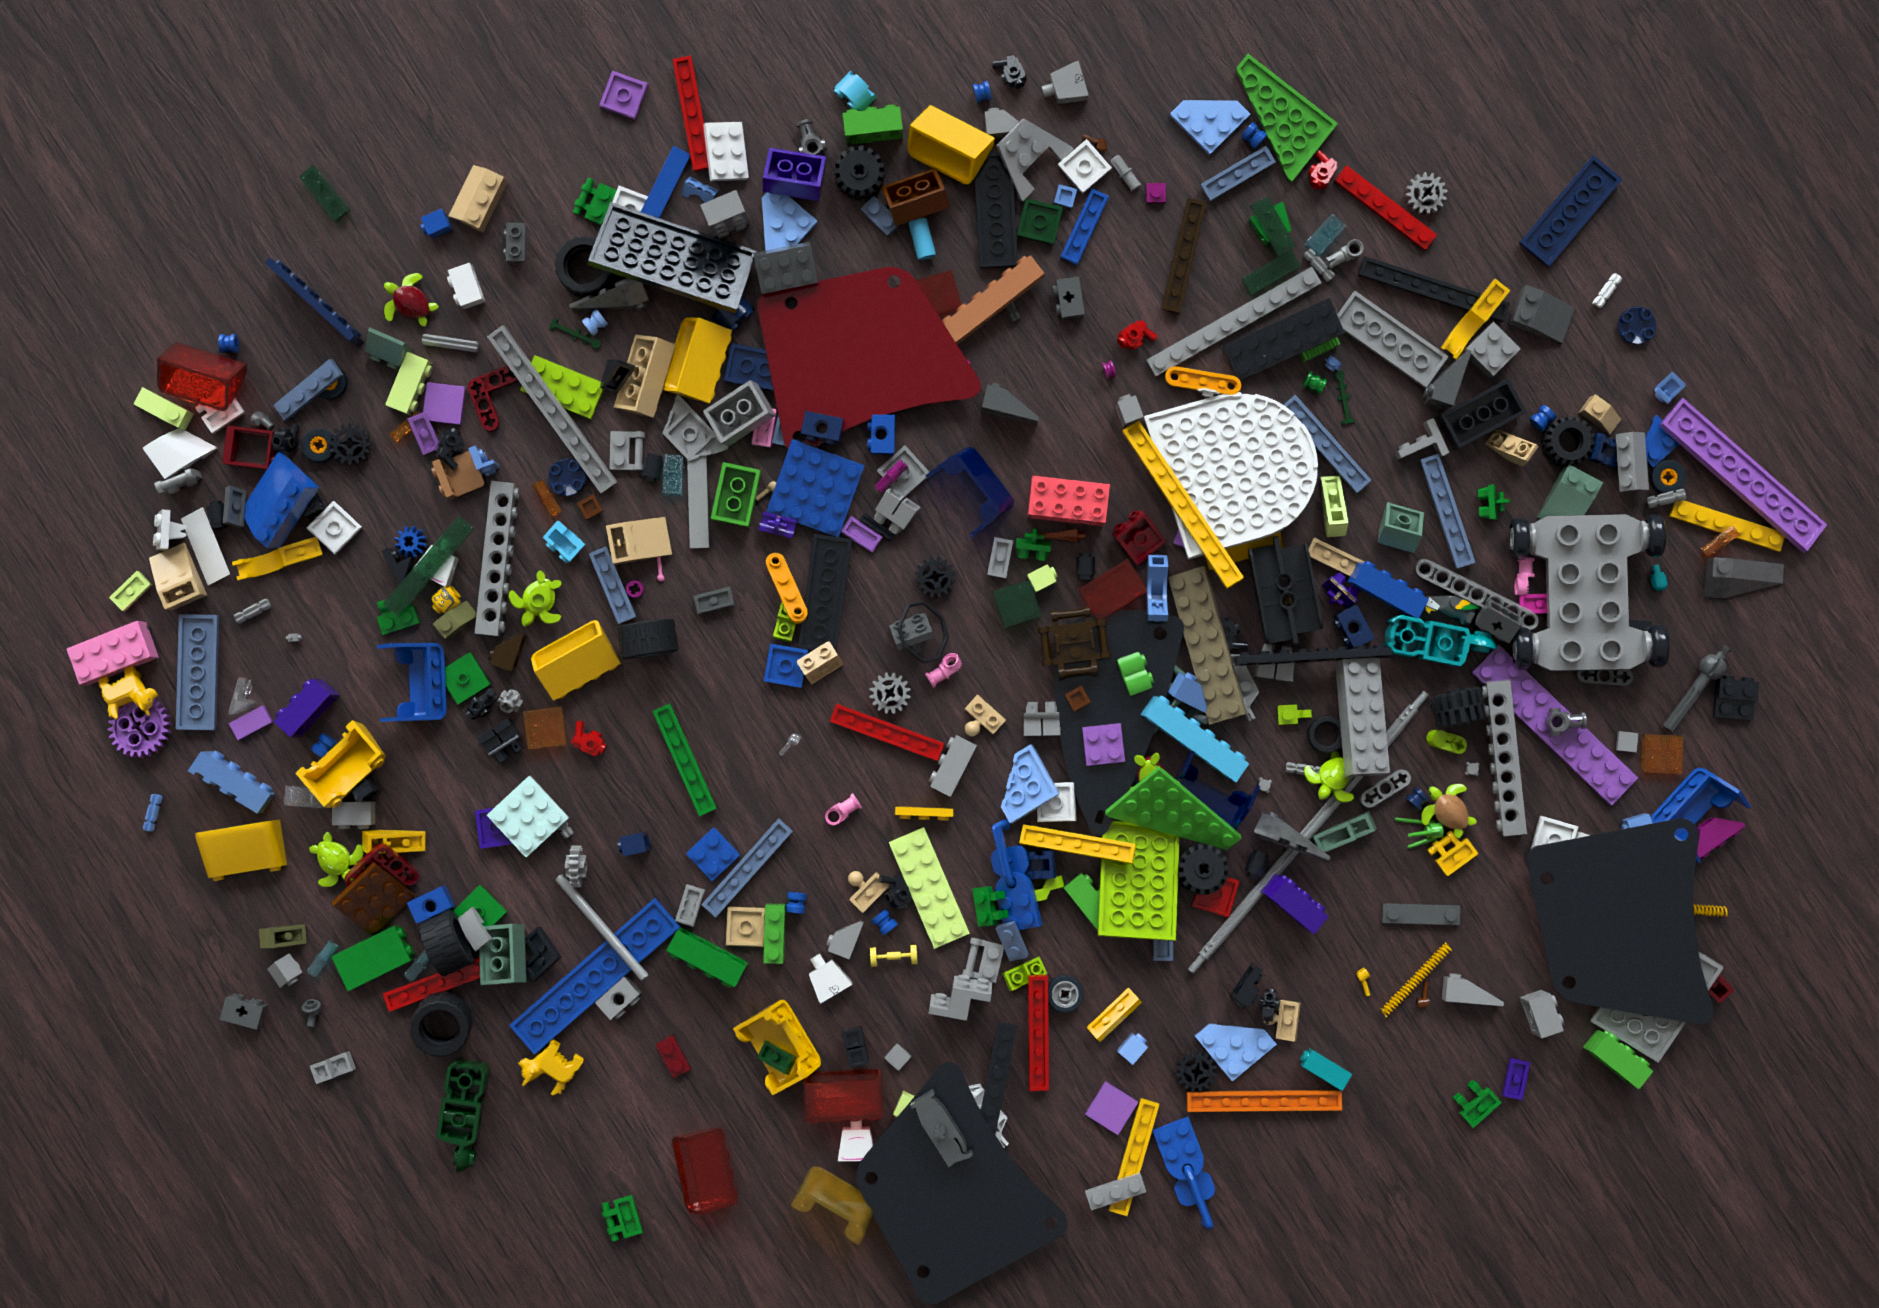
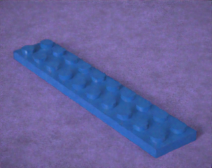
(593, 977)

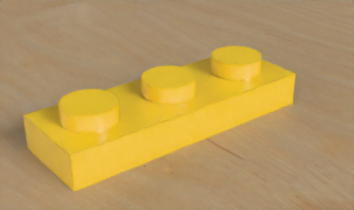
(923, 813)
(1114, 1014)

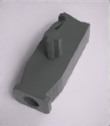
(941, 1128)

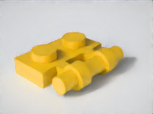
(1456, 856)

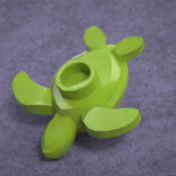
(537, 600)
(1331, 777)
(335, 859)

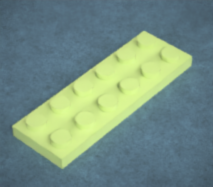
(929, 887)

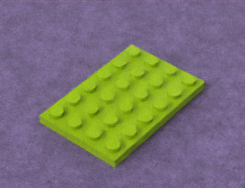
(1140, 896)

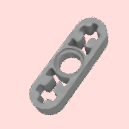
(1394, 776)

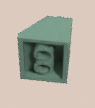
(504, 956)

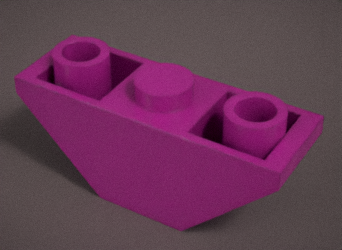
(1714, 833)

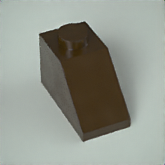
(508, 653)

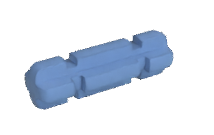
(152, 812)

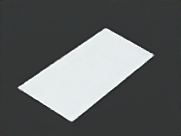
(205, 546)

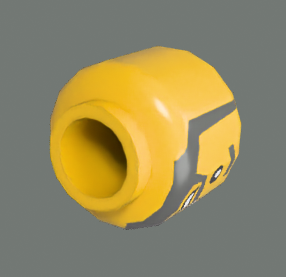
(445, 599)

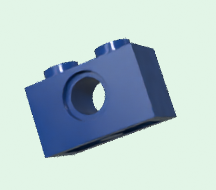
(884, 446)
(439, 896)

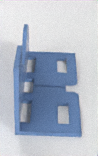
(691, 190)

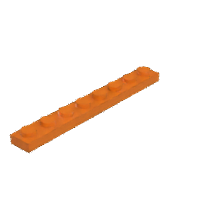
(1264, 1100)

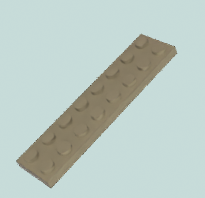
(1207, 644)

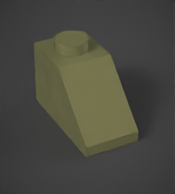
(455, 620)
(282, 936)

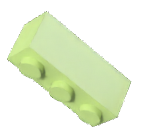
(409, 384)

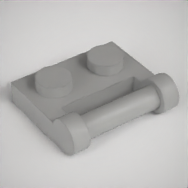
(621, 450)
(173, 484)
(990, 960)

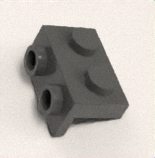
(515, 243)

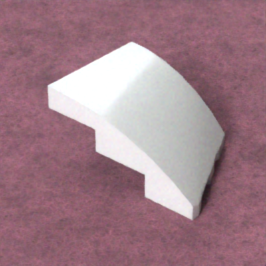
(177, 451)

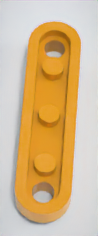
(1199, 379)
(786, 588)

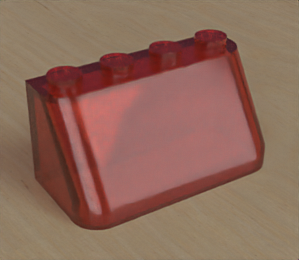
(199, 376)
(843, 1095)
(704, 1171)

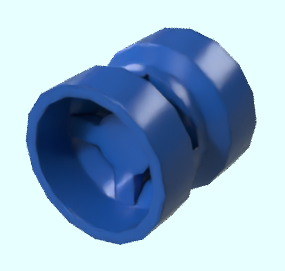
(1257, 138)
(1542, 419)
(325, 744)
(796, 907)
(884, 922)

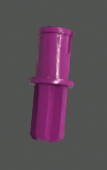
(891, 476)

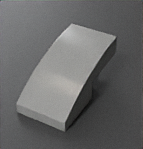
(473, 929)
(332, 1067)

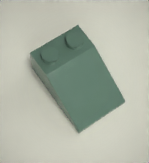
(1570, 494)

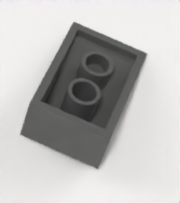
(1541, 314)
(1445, 388)
(1004, 404)

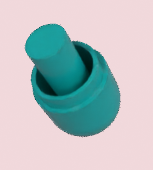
(1658, 578)

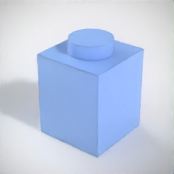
(1133, 1047)

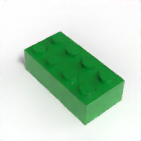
(708, 957)

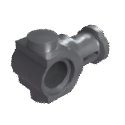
(810, 139)
(1565, 721)

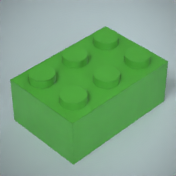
(873, 125)
(736, 495)
(1618, 1058)

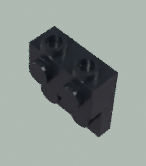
(1735, 698)
(1244, 992)

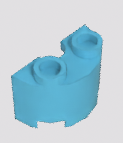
(855, 91)
(564, 541)

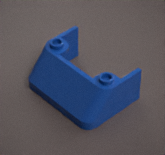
(425, 681)
(1695, 798)

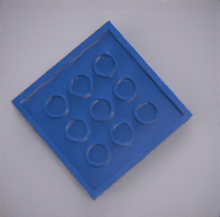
(815, 487)

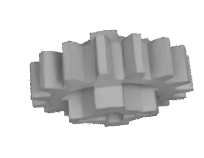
(1432, 198)
(882, 704)
(576, 866)

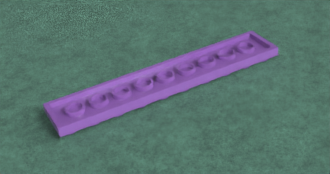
(1743, 475)
(1575, 747)

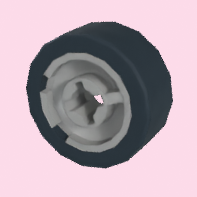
(1074, 997)

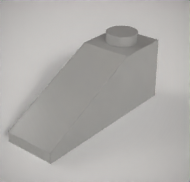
(1463, 991)

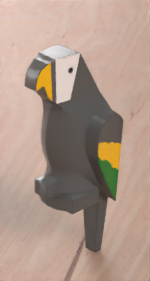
(1453, 607)

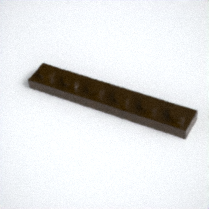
(1183, 256)

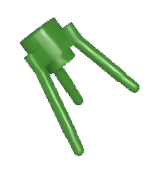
(1432, 831)

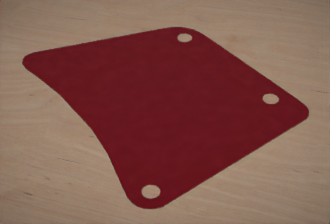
(859, 350)

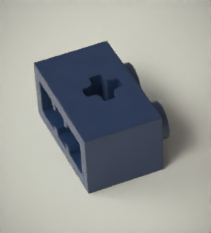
(634, 843)

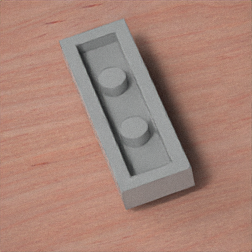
(1115, 1191)

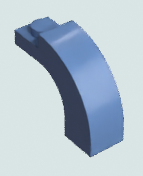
(1157, 588)

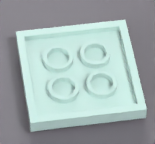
(528, 816)

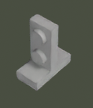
(1435, 439)

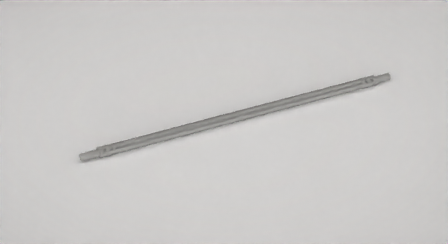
(1289, 854)

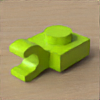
(1289, 714)

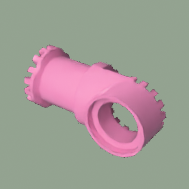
(1525, 572)
(944, 671)
(844, 809)

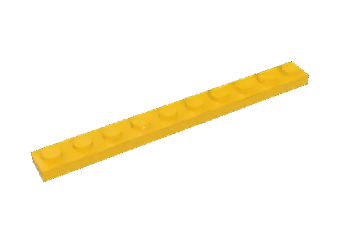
(1183, 505)

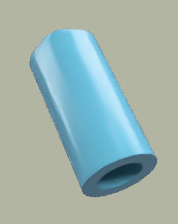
(922, 239)

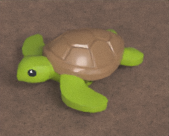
(1448, 809)

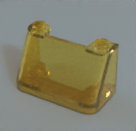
(837, 1197)

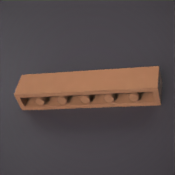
(993, 299)

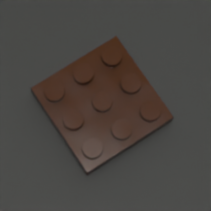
(373, 899)

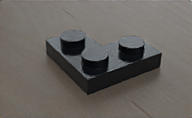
(544, 954)

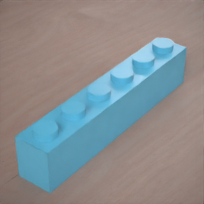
(1194, 738)

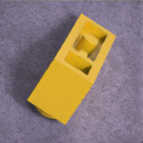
(396, 839)

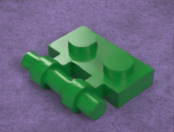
(599, 205)
(627, 1215)

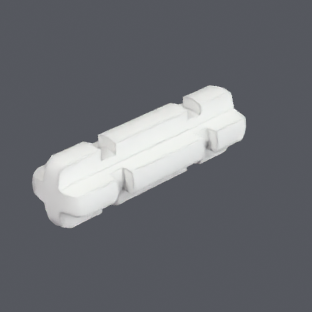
(1607, 290)

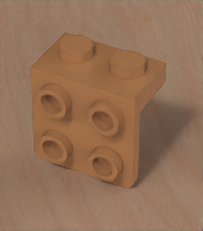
(461, 479)

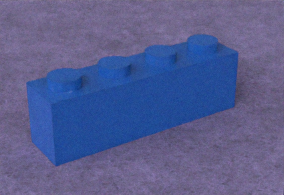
(1388, 590)

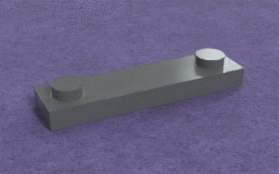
(1420, 914)

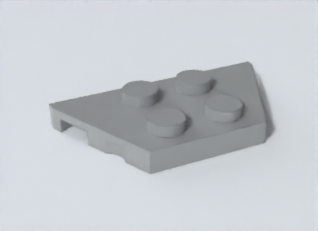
(685, 421)

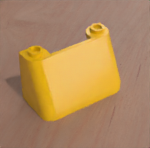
(343, 766)
(242, 849)
(783, 1029)

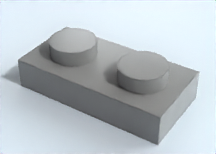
(1000, 557)

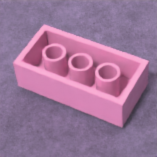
(112, 652)

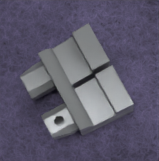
(887, 507)
(1281, 672)
(1032, 720)

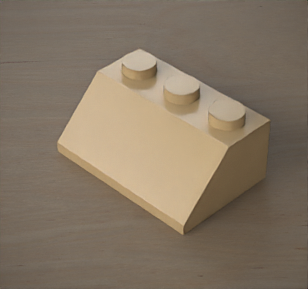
(478, 198)

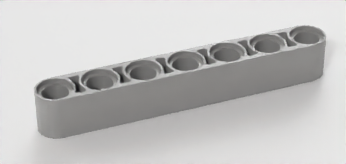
(1469, 587)

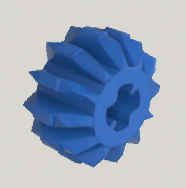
(404, 544)

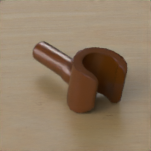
(1101, 143)
(1423, 1002)

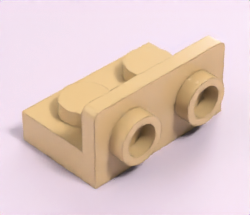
(820, 662)

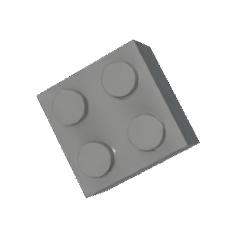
(1491, 350)
(1542, 1013)

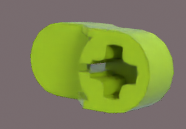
(1438, 740)
(1050, 884)

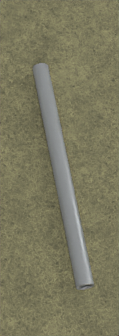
(602, 927)

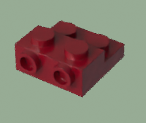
(1138, 536)

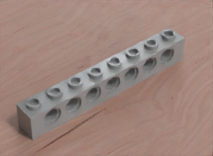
(497, 491)
(1517, 824)

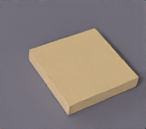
(745, 926)

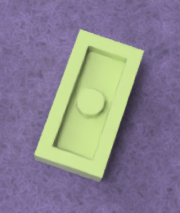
(130, 591)

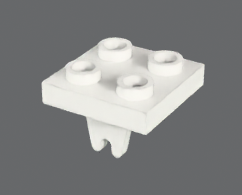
(166, 530)

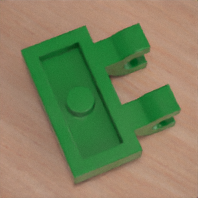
(390, 622)
(985, 906)
(1480, 1106)

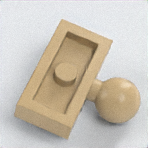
(983, 715)
(868, 891)
(1287, 1020)

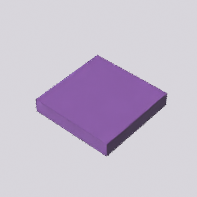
(623, 95)
(444, 403)
(1111, 1107)

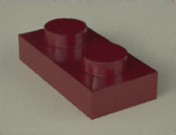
(673, 1056)

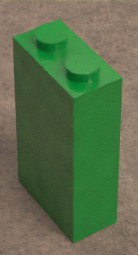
(373, 957)

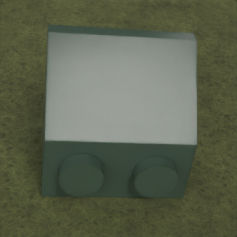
(386, 348)
(1401, 527)

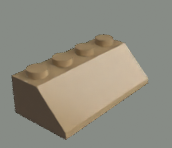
(645, 384)

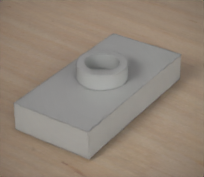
(690, 905)

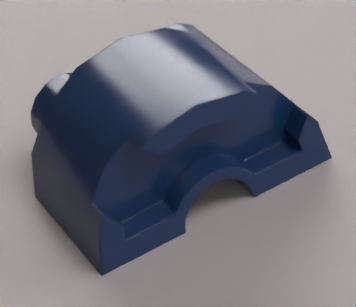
(730, 320)
(1604, 451)
(1041, 865)

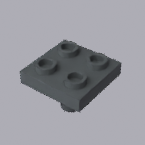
(914, 631)

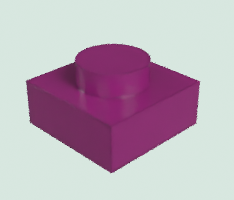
(1155, 193)

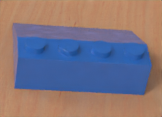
(278, 501)

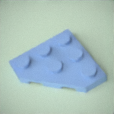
(1209, 121)
(784, 221)
(1027, 785)
(1235, 1046)

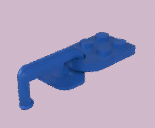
(1011, 866)
(1178, 1149)

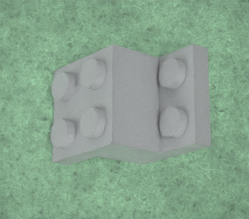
(962, 992)

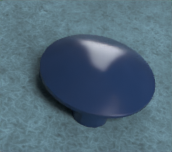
(1637, 325)
(566, 477)

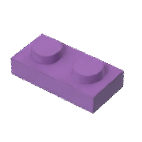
(423, 432)

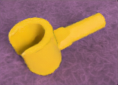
(1362, 975)

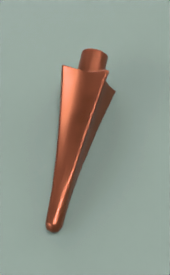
(1068, 535)

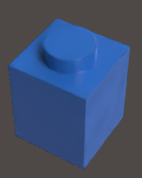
(435, 224)

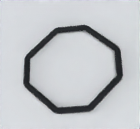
(902, 637)

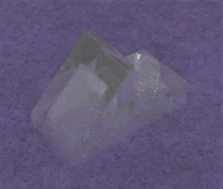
(239, 701)

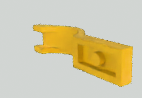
(1475, 318)
(278, 559)

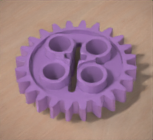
(125, 738)

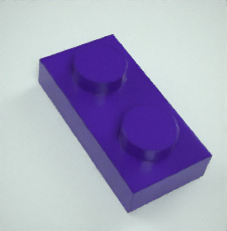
(1516, 1078)

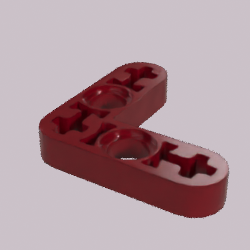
(486, 388)
(381, 860)

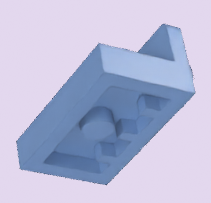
(481, 461)

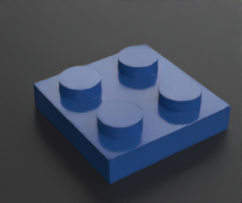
(783, 665)
(713, 854)

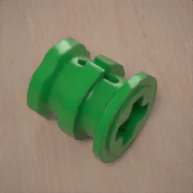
(1314, 383)

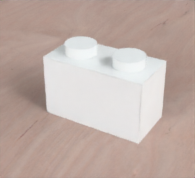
(466, 286)

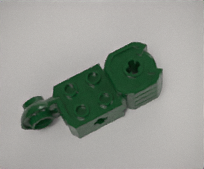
(463, 1109)

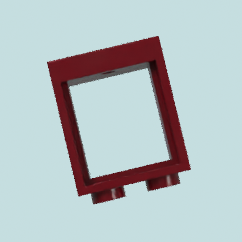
(231, 447)

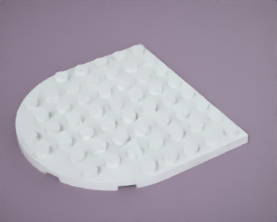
(1240, 463)

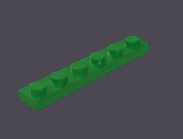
(684, 759)

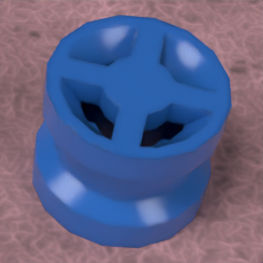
(982, 91)
(228, 343)

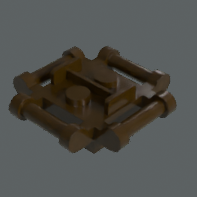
(1074, 642)

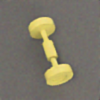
(893, 955)

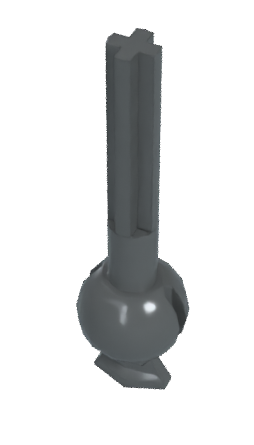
(1712, 668)

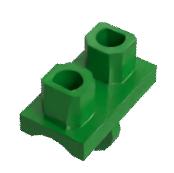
(1491, 510)
(1033, 542)

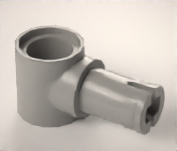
(1345, 254)

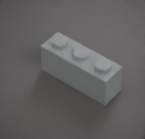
(1632, 462)
(952, 765)

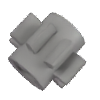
(510, 701)

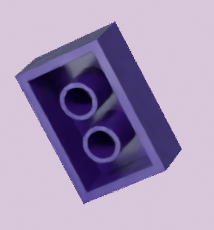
(794, 174)
(305, 707)
(1295, 902)

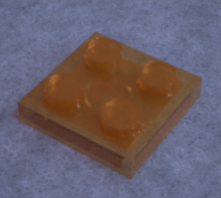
(545, 727)
(1662, 754)

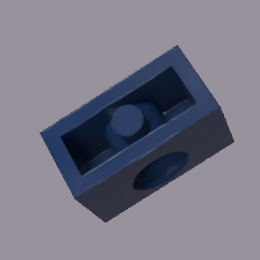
(814, 420)
(1363, 633)

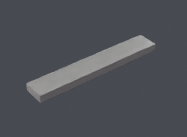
(698, 494)

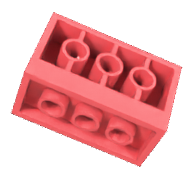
(1068, 501)

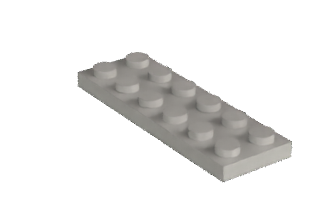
(1390, 339)

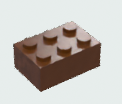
(915, 197)

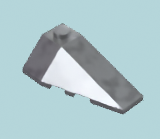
(626, 296)
(1735, 576)
(1278, 832)

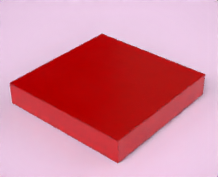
(1219, 901)

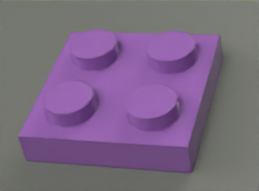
(1103, 744)

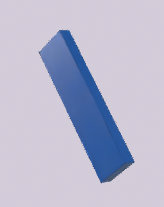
(665, 182)
(1084, 227)

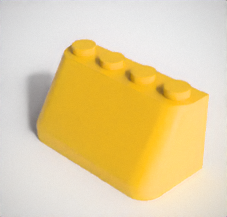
(948, 144)
(697, 359)
(574, 660)

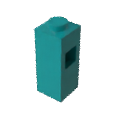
(1325, 1068)

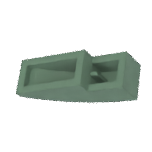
(1345, 832)

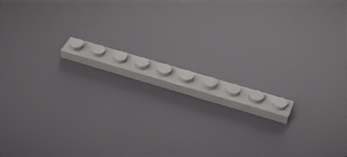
(1233, 321)
(552, 409)

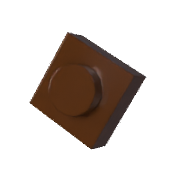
(590, 507)
(1077, 698)

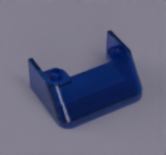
(998, 497)
(1230, 808)

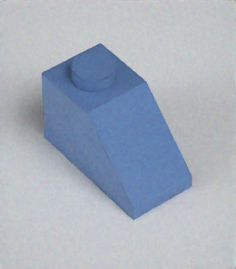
(1188, 691)

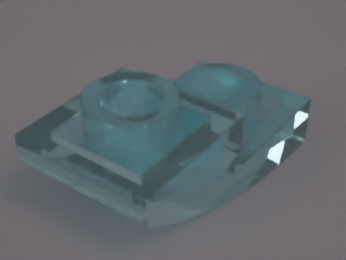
(1325, 234)
(673, 475)

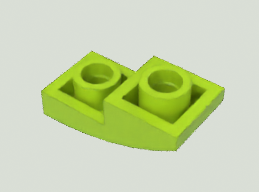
(784, 627)
(1018, 975)

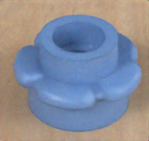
(1332, 363)

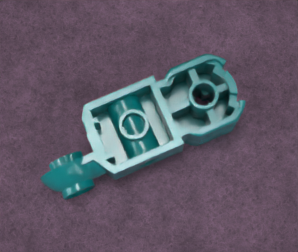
(1434, 640)

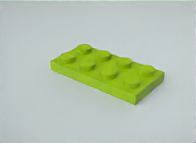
(572, 389)

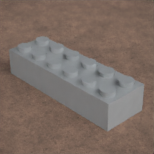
(1362, 717)

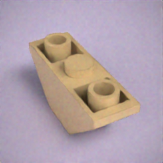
(1511, 447)

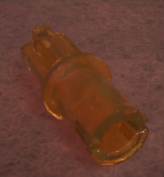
(547, 498)
(1720, 541)

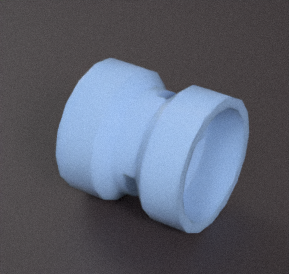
(594, 322)

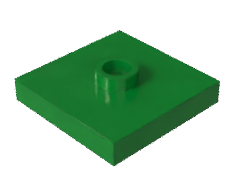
(465, 678)
(485, 904)

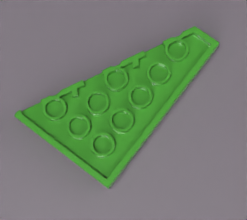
(1289, 119)
(1169, 807)

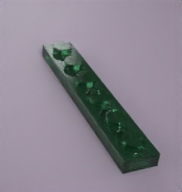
(428, 566)

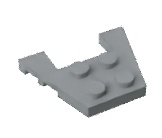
(1023, 147)

